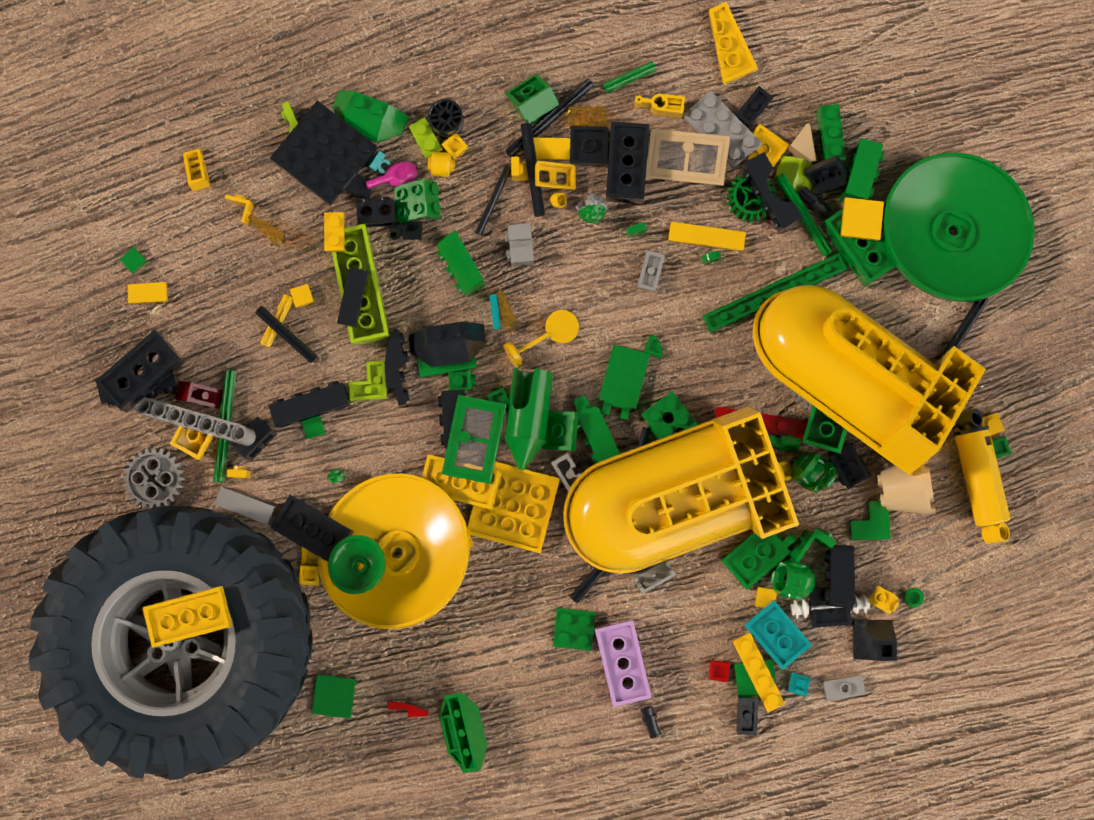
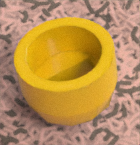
(558, 200)

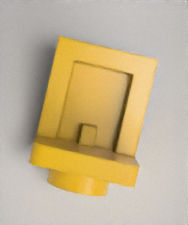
(884, 600)

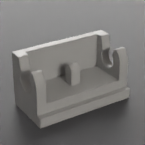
(653, 576)

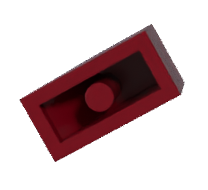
(199, 394)

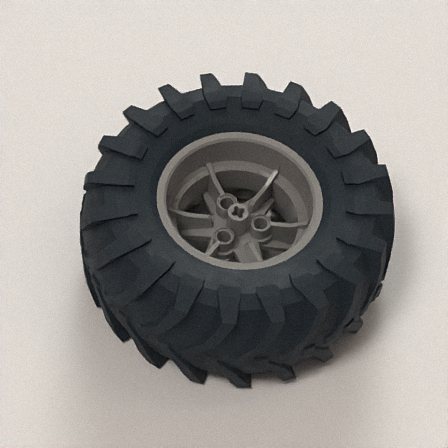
(88, 659)

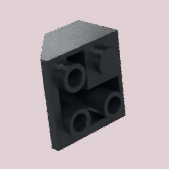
(874, 640)

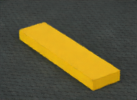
(707, 236)

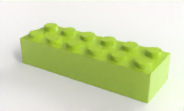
(359, 254)

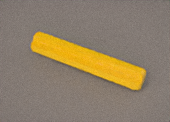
(280, 314)

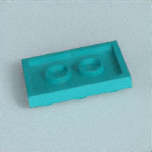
(778, 634)

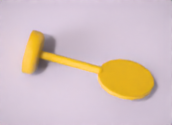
(560, 327)

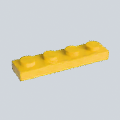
(758, 672)

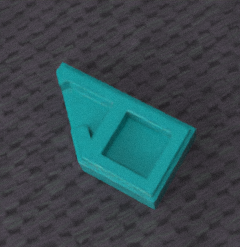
(495, 312)

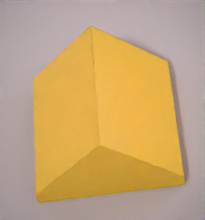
(191, 442)

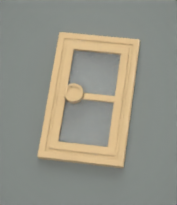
(687, 157)

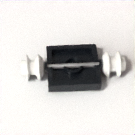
(824, 615)

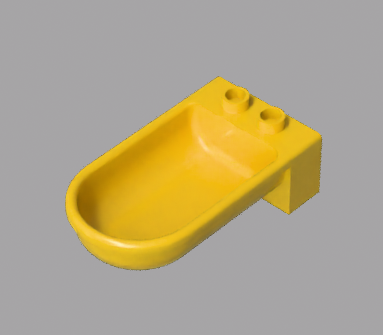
(863, 373)
(679, 495)

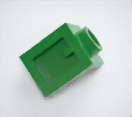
(461, 380)

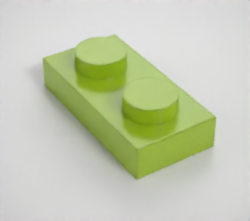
(288, 115)
(425, 137)

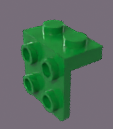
(417, 201)
(823, 538)

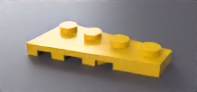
(731, 49)

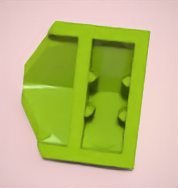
(794, 170)

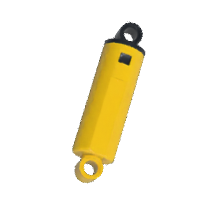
(982, 477)

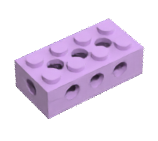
(635, 669)

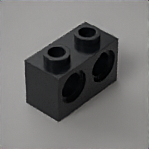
(376, 219)

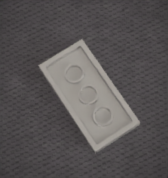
(714, 118)

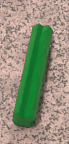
(629, 76)

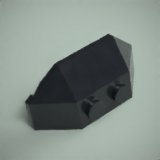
(447, 343)

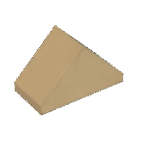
(803, 145)

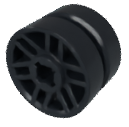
(445, 109)

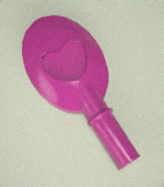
(395, 175)

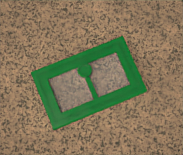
(474, 439)

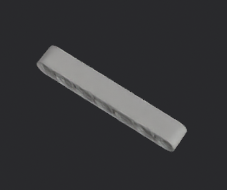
(154, 410)

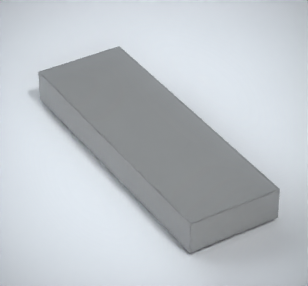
(244, 505)

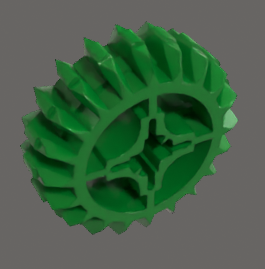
(745, 193)

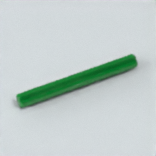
(807, 219)

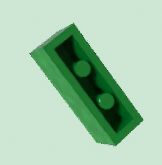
(830, 132)

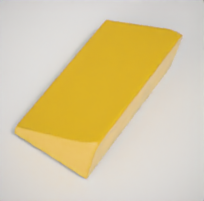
(552, 148)

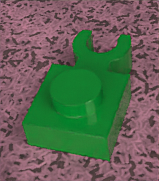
(785, 443)

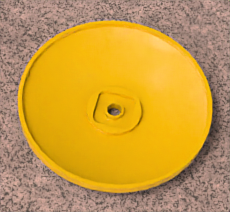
(434, 544)

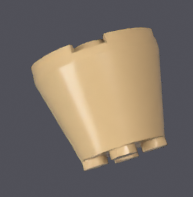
(907, 492)

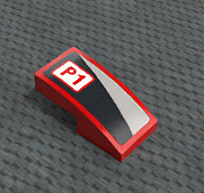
(414, 709)

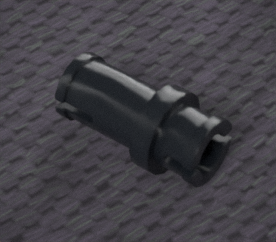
(649, 718)

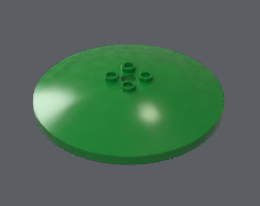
(983, 207)

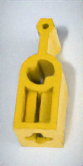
(672, 105)

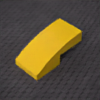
(309, 568)

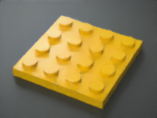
(519, 509)

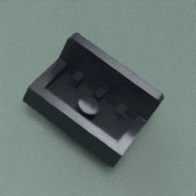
(827, 175)
(849, 466)

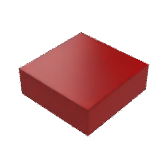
(719, 671)

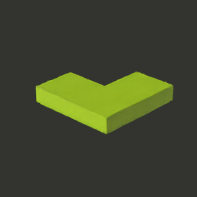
(374, 387)

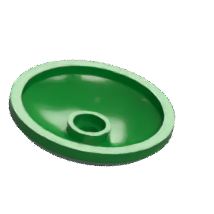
(345, 562)

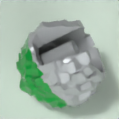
(592, 209)

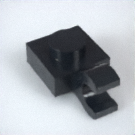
(409, 230)

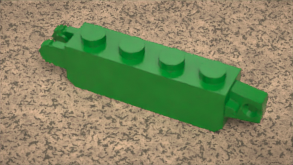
(595, 430)

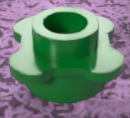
(336, 475)

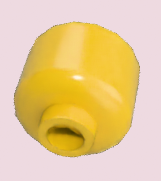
(441, 164)

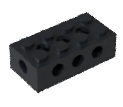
(637, 154)
(129, 365)

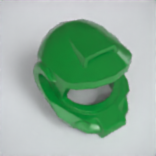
(809, 467)
(799, 580)

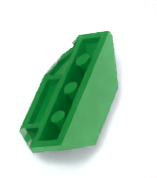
(369, 116)
(463, 732)

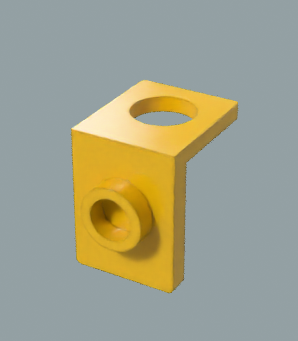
(241, 200)

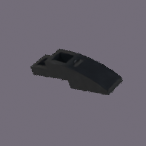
(394, 361)

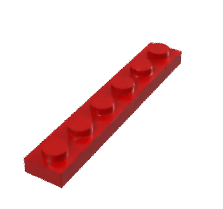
(774, 424)

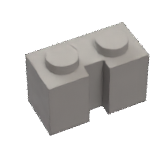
(520, 244)
(563, 467)

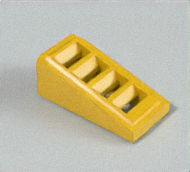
(201, 180)

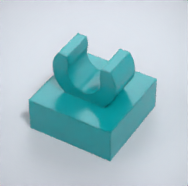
(376, 161)
(798, 684)

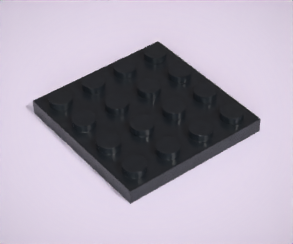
(323, 153)

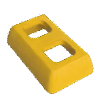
(552, 168)

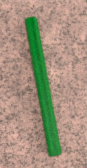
(225, 414)

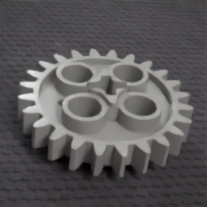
(141, 490)

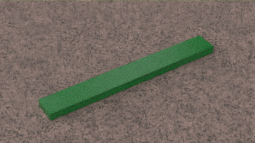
(752, 302)

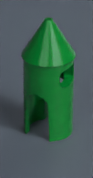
(528, 414)

